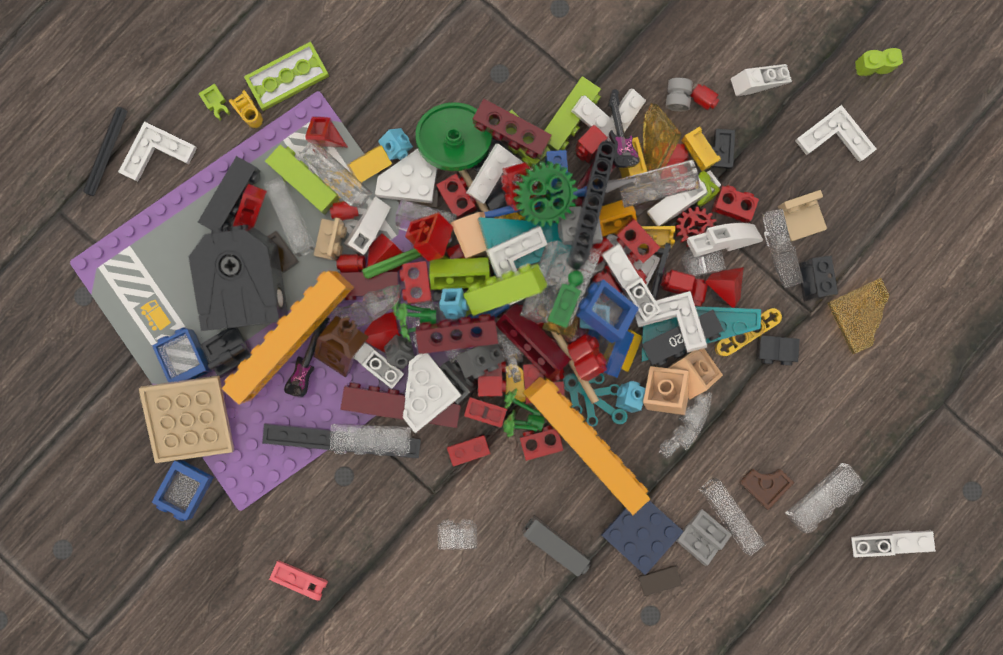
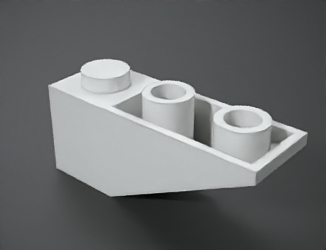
(760, 79)
(367, 226)

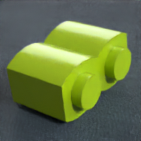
(879, 62)

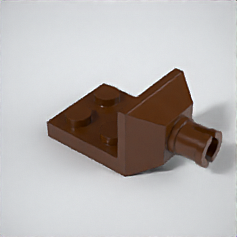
(339, 345)

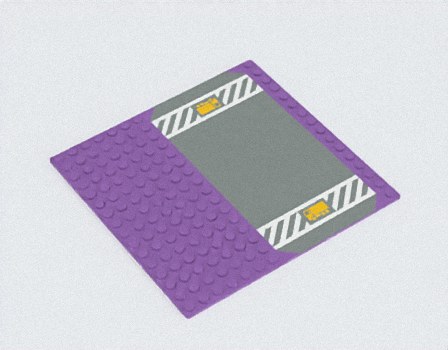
(148, 293)

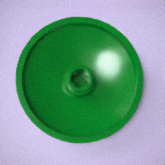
(449, 138)

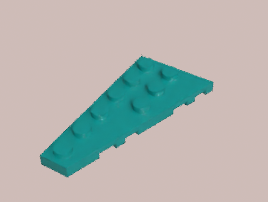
(500, 230)
(733, 321)

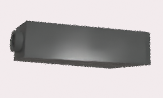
(556, 546)

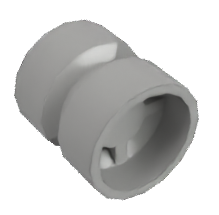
(679, 92)

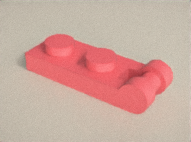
(298, 580)

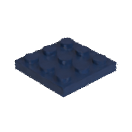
(642, 536)

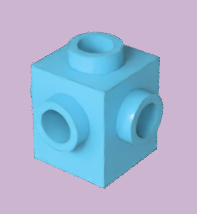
(395, 144)
(453, 303)
(630, 396)

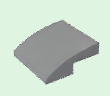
(703, 537)

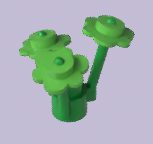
(401, 313)
(533, 422)

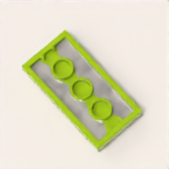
(286, 76)

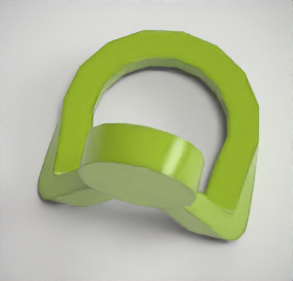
(705, 178)

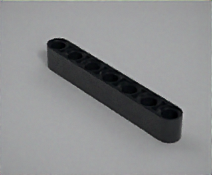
(588, 212)

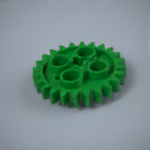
(544, 175)

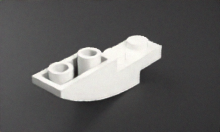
(676, 204)
(724, 236)
(630, 282)
(378, 365)
(892, 543)

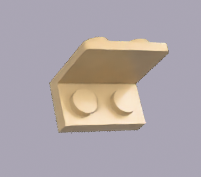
(803, 215)
(330, 238)

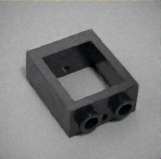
(815, 278)

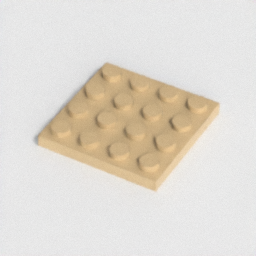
(186, 419)

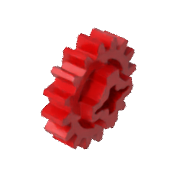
(693, 220)

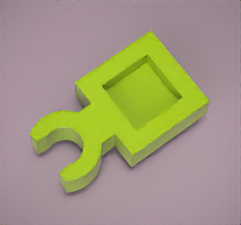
(213, 100)

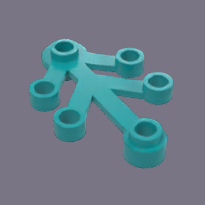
(589, 406)

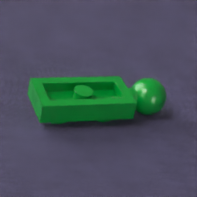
(566, 300)

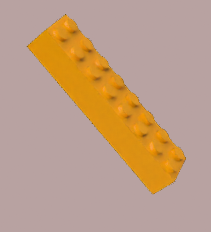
(287, 337)
(590, 448)

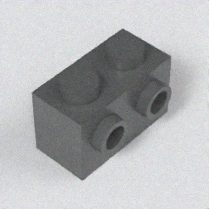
(479, 359)
(464, 385)

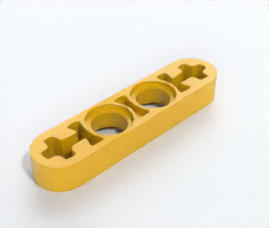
(749, 336)

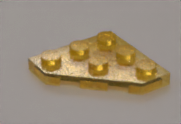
(659, 138)
(860, 314)

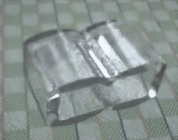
(703, 264)
(457, 535)

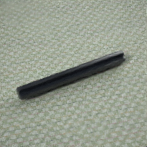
(105, 151)

